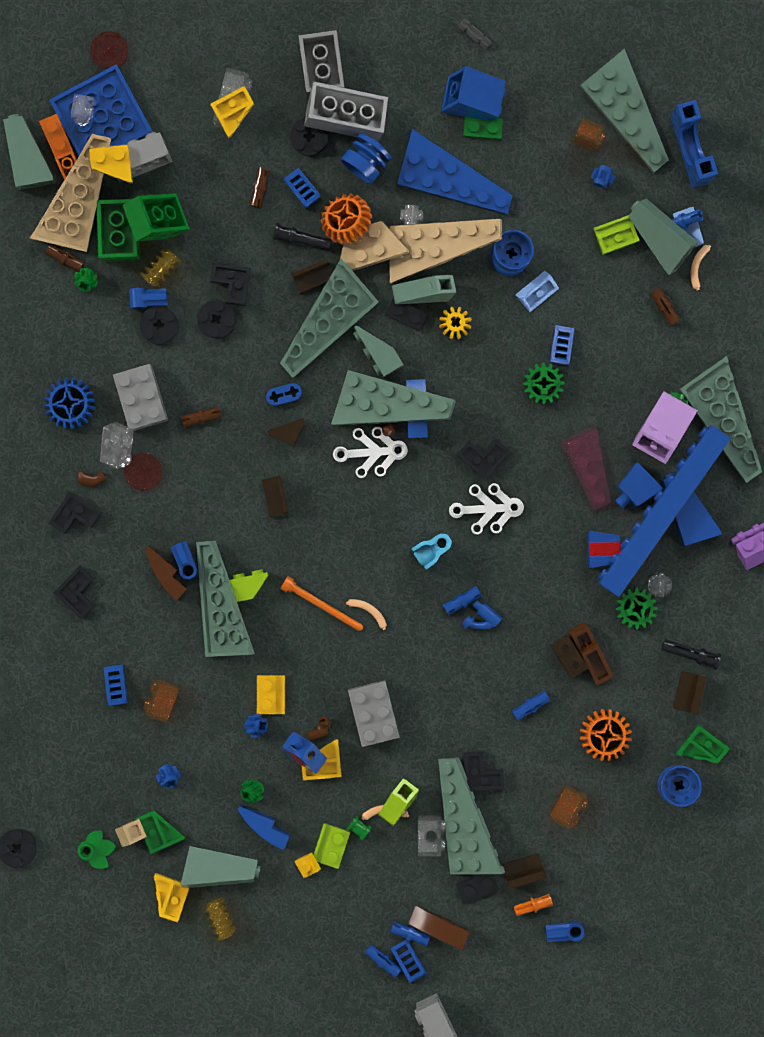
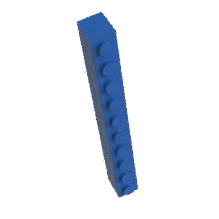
(664, 510)

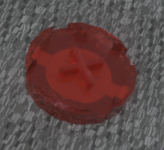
(109, 50)
(143, 471)

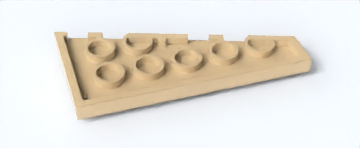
(73, 208)
(439, 243)

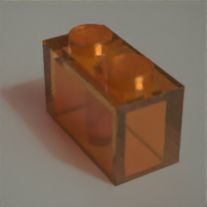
(589, 135)
(162, 700)
(568, 806)

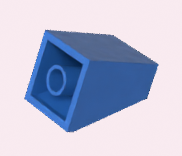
(473, 94)

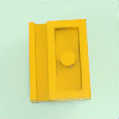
(270, 694)

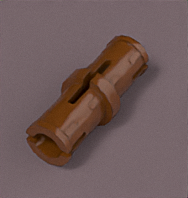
(259, 187)
(65, 258)
(658, 295)
(201, 416)

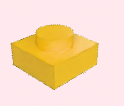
(307, 865)

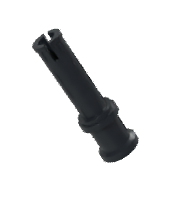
(292, 235)
(700, 656)

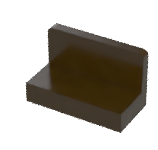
(312, 276)
(275, 496)
(689, 692)
(524, 871)

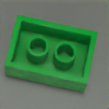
(155, 217)
(115, 233)

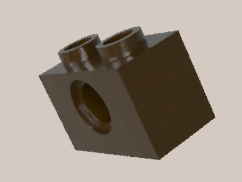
(569, 656)

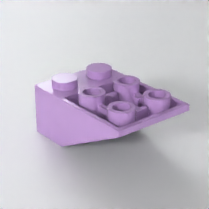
(664, 427)

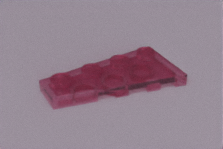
(586, 459)

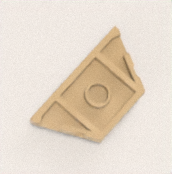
(375, 247)

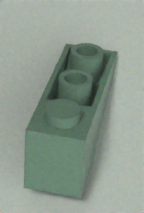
(425, 290)
(383, 355)

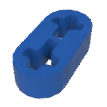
(282, 390)

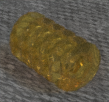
(160, 268)
(219, 919)

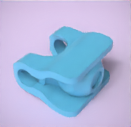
(429, 552)

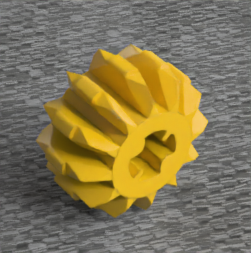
(462, 322)

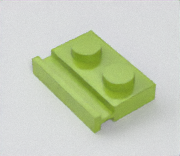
(616, 235)
(331, 845)

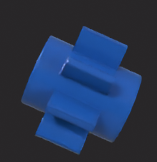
(603, 176)
(256, 725)
(168, 776)

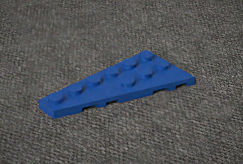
(441, 174)

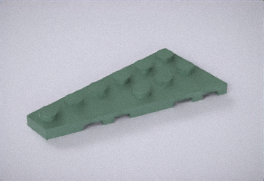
(623, 104)
(334, 312)
(221, 616)

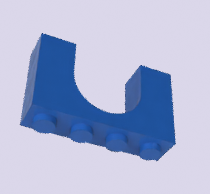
(699, 168)

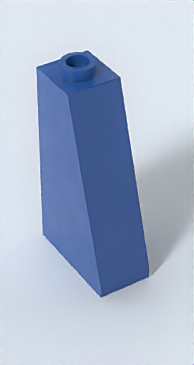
(694, 521)

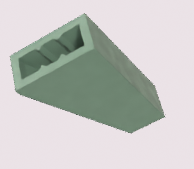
(26, 158)
(662, 235)
(217, 868)

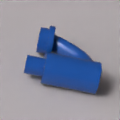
(487, 613)

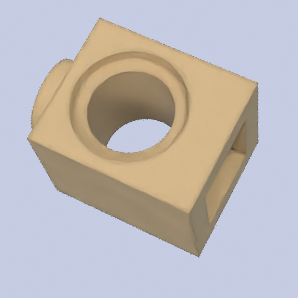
(130, 833)

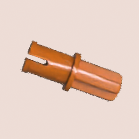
(533, 905)

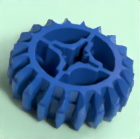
(69, 395)

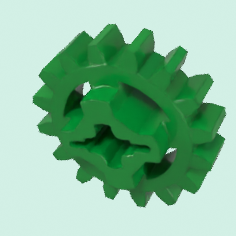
(543, 375)
(641, 619)

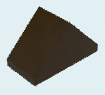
(289, 432)

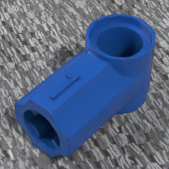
(147, 298)
(184, 558)
(561, 931)

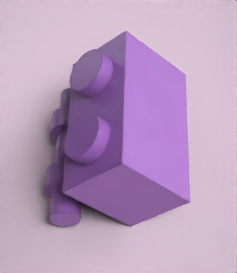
(750, 546)

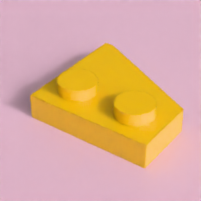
(232, 109)
(112, 161)
(330, 768)
(170, 897)

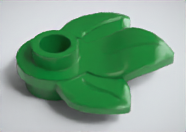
(99, 849)

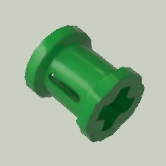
(359, 828)

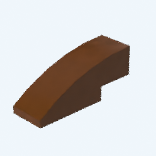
(165, 573)
(590, 653)
(439, 927)

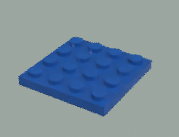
(114, 115)

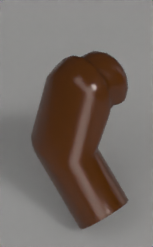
(389, 429)
(90, 481)
(322, 729)

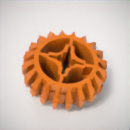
(343, 213)
(607, 726)

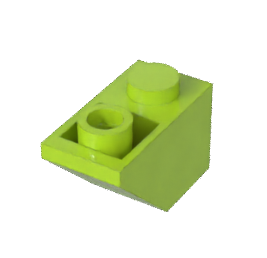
(247, 587)
(398, 802)

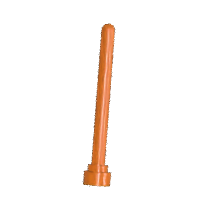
(290, 586)

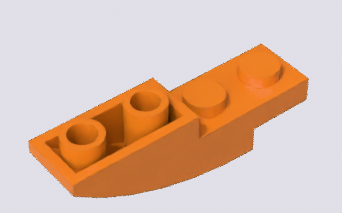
(59, 143)

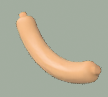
(695, 266)
(370, 608)
(375, 810)

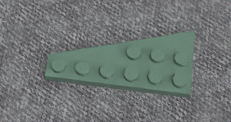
(380, 401)
(720, 405)
(465, 828)

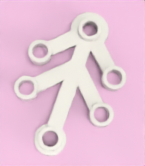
(374, 452)
(489, 508)

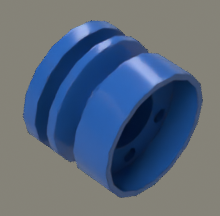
(368, 155)
(521, 249)
(690, 781)

